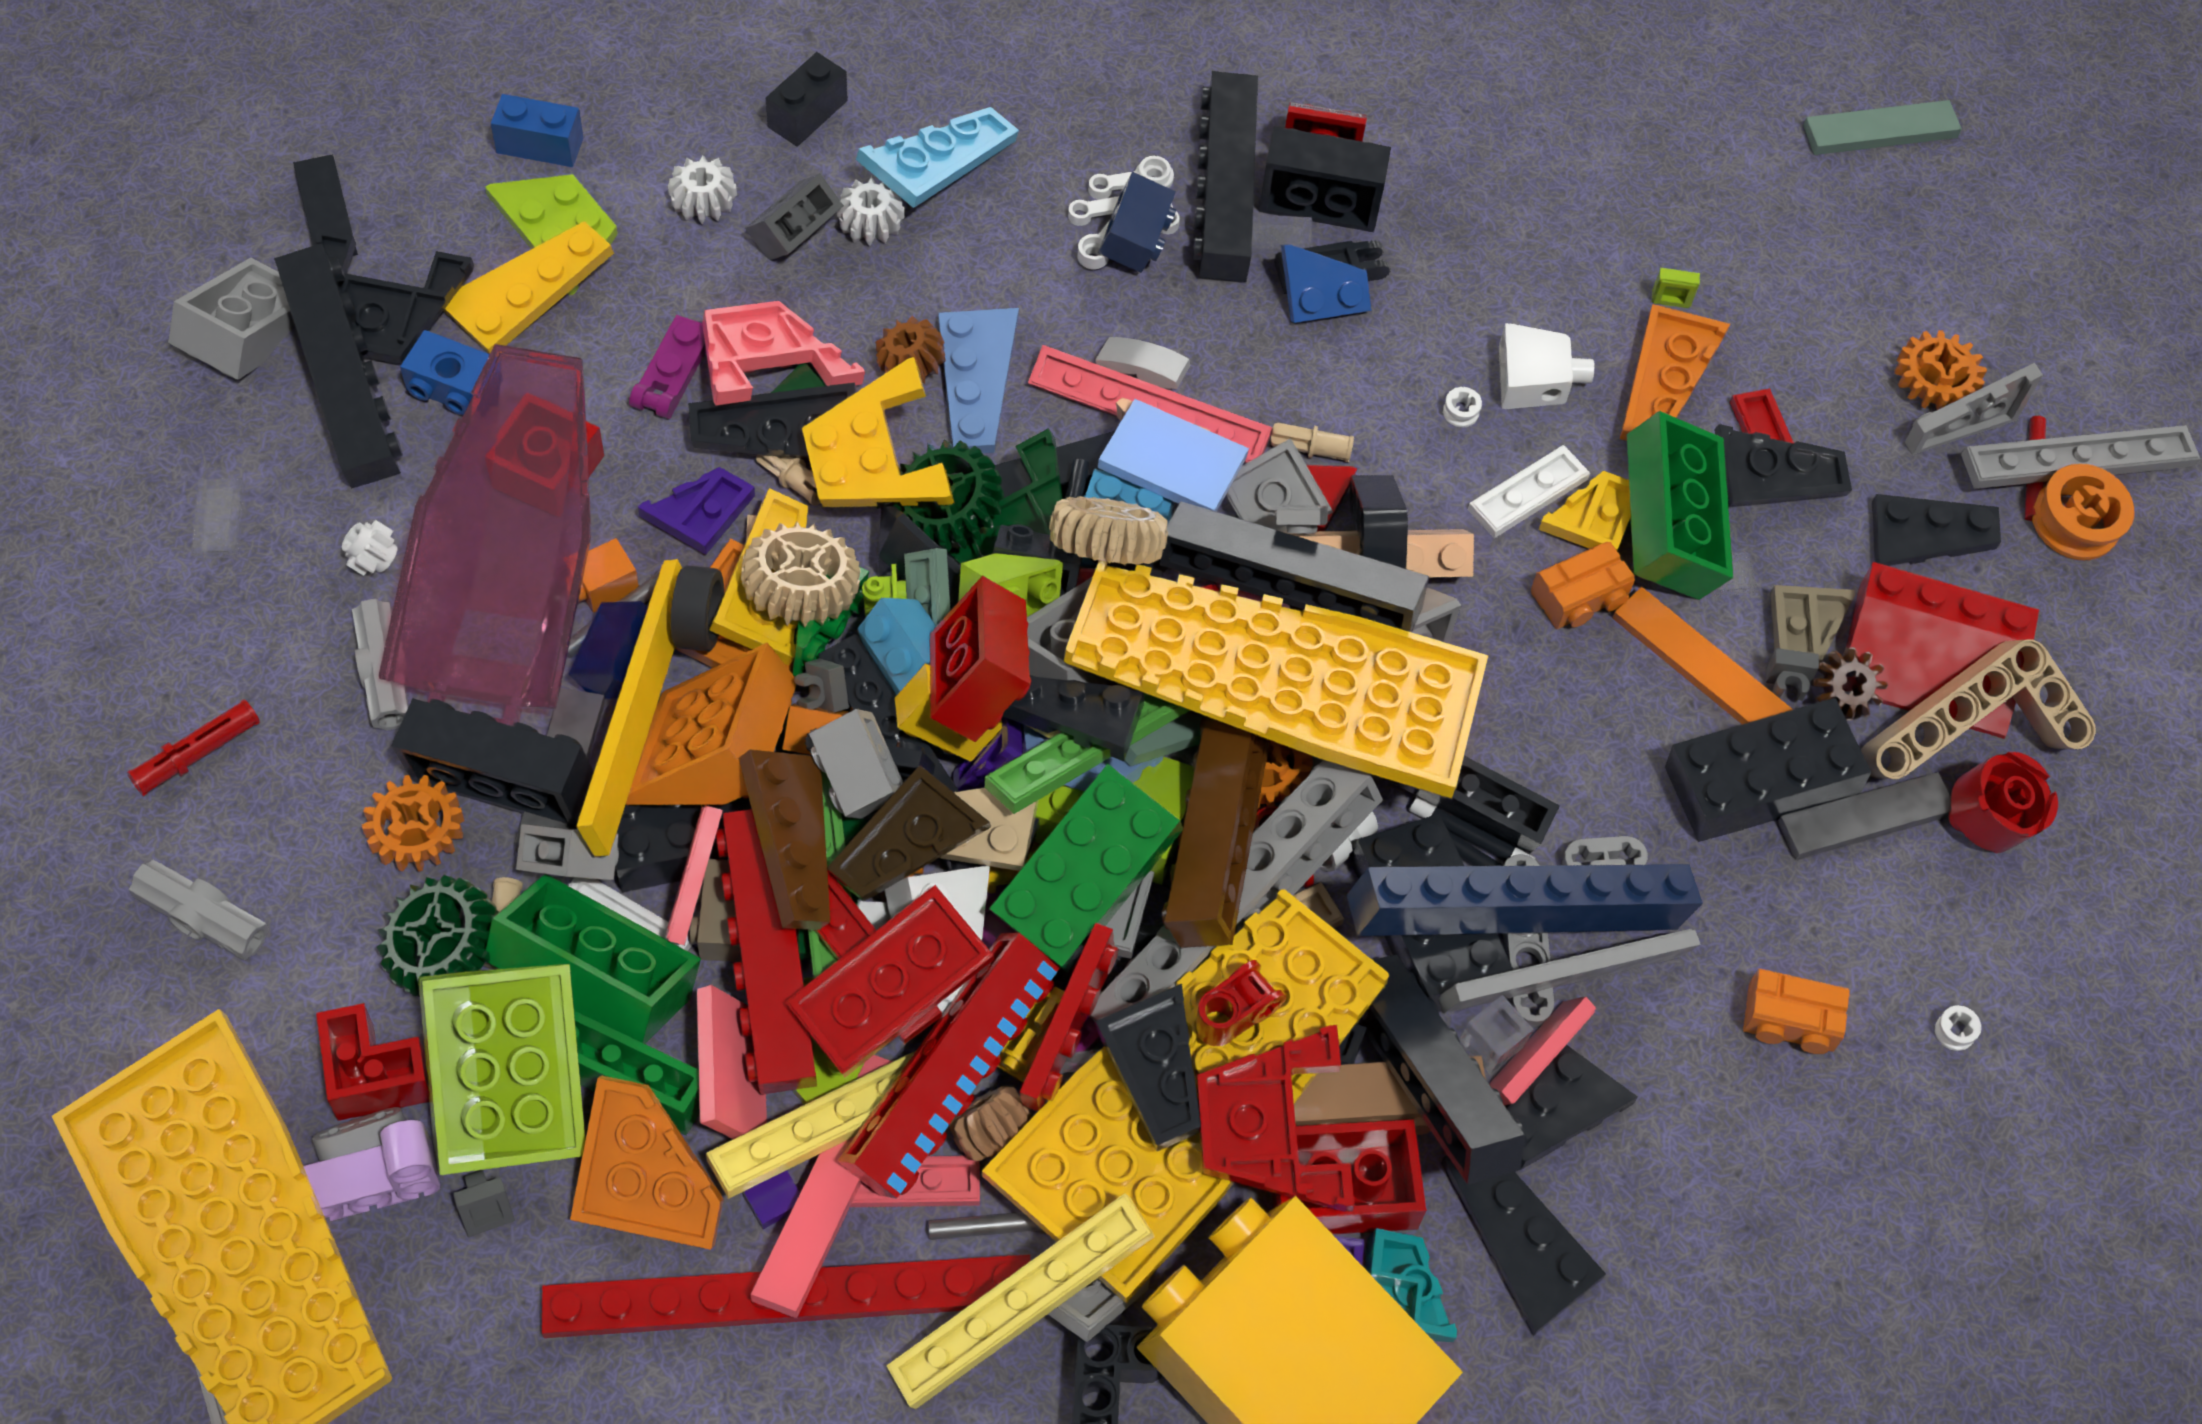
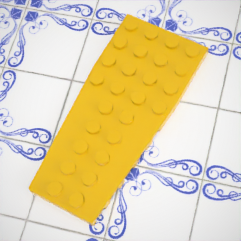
(1286, 674)
(1090, 1138)
(225, 1229)

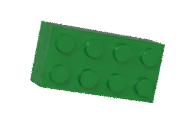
(1679, 506)
(1087, 867)
(616, 966)

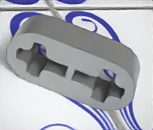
(1606, 851)
(355, 1134)

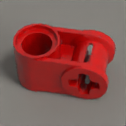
(1243, 998)

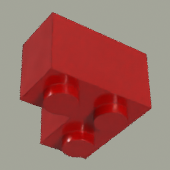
(366, 1075)

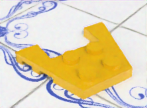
(855, 452)

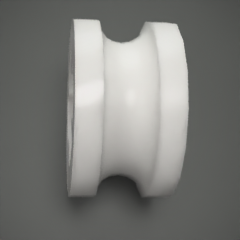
(1463, 395)
(1971, 1030)

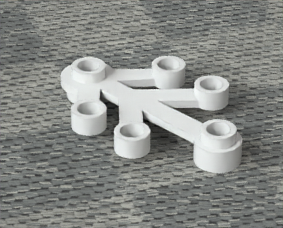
(1091, 243)

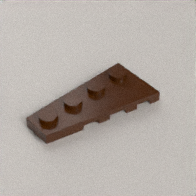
(791, 829)

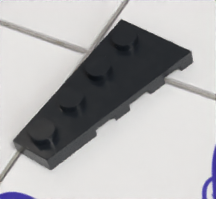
(1531, 1247)

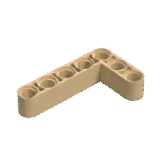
(1974, 704)

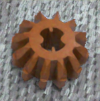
(908, 341)

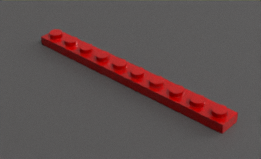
(727, 1301)

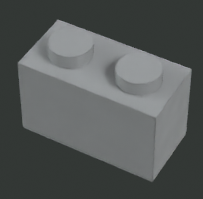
(856, 763)
(562, 853)

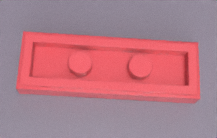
(693, 874)
(1542, 1048)
(940, 1183)

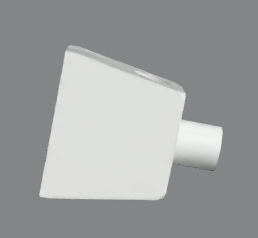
(1538, 367)

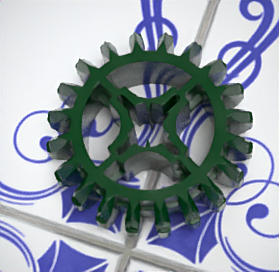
(974, 494)
(433, 924)

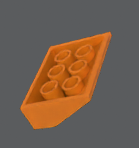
(706, 728)

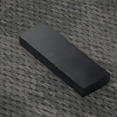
(322, 196)

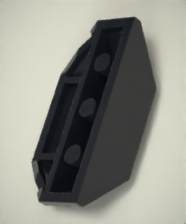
(902, 536)

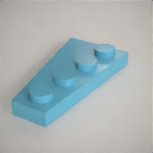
(938, 156)

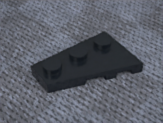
(1082, 709)
(1565, 1101)

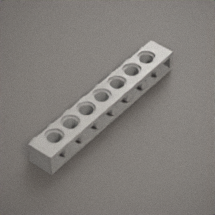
(1281, 856)

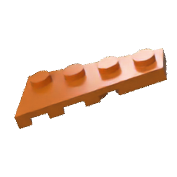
(1670, 363)

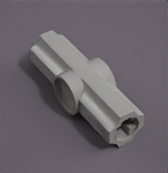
(385, 700)
(198, 909)

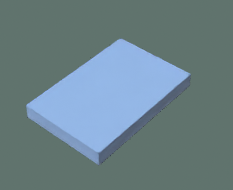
(1172, 457)

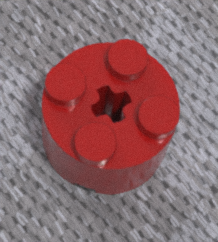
(2003, 802)

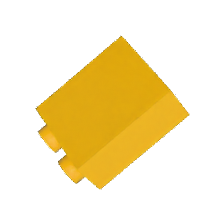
(1291, 1331)

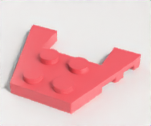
(762, 338)

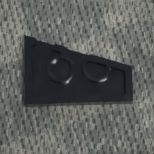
(1780, 471)
(1925, 529)
(1155, 1065)

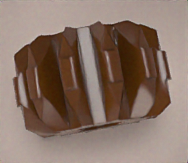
(1863, 689)

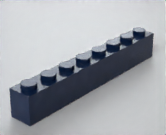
(1522, 899)

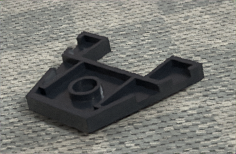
(393, 312)

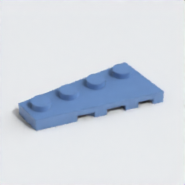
(977, 372)

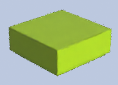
(1675, 287)

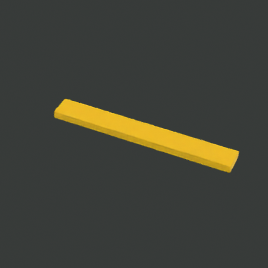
(630, 719)

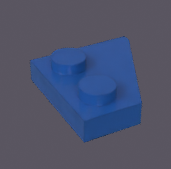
(1322, 286)

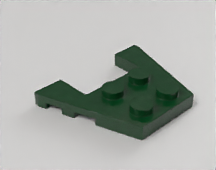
(1028, 506)

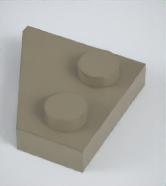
(1808, 617)

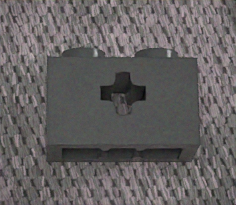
(794, 216)

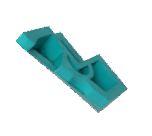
(1403, 1270)

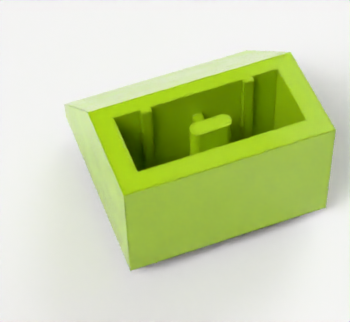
(1027, 577)

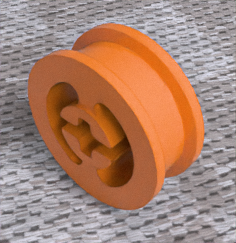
(2094, 497)

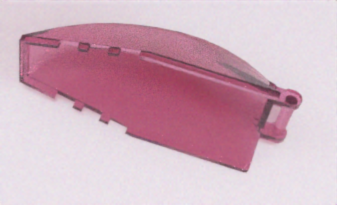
(499, 543)

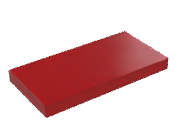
(890, 980)

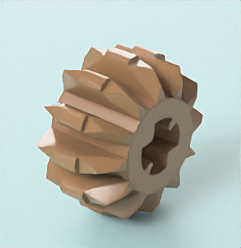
(990, 1123)

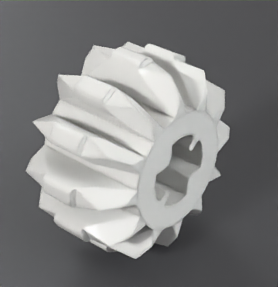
(702, 189)
(870, 211)

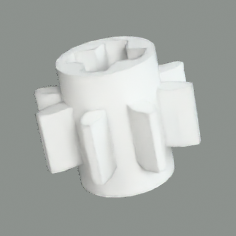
(369, 547)

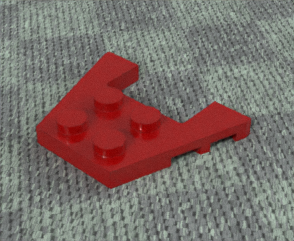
(1252, 1124)

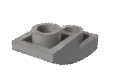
(1146, 360)

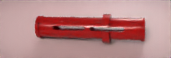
(190, 749)

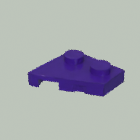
(700, 509)
(997, 753)

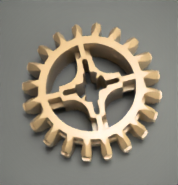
(1108, 530)
(800, 581)

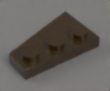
(905, 835)

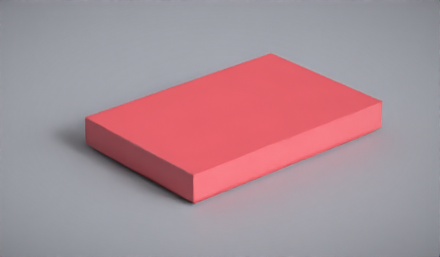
(725, 1094)

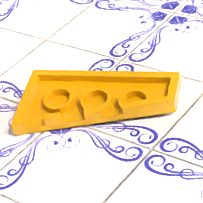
(520, 291)
(738, 615)

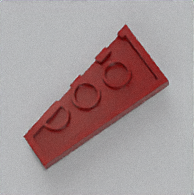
(1064, 1030)

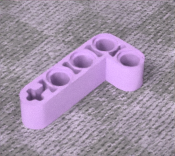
(379, 1174)

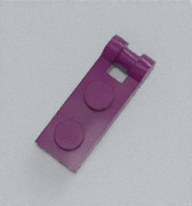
(671, 368)

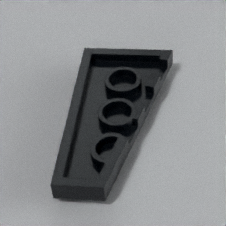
(765, 424)

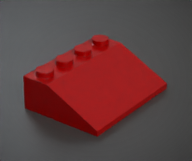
(1931, 634)

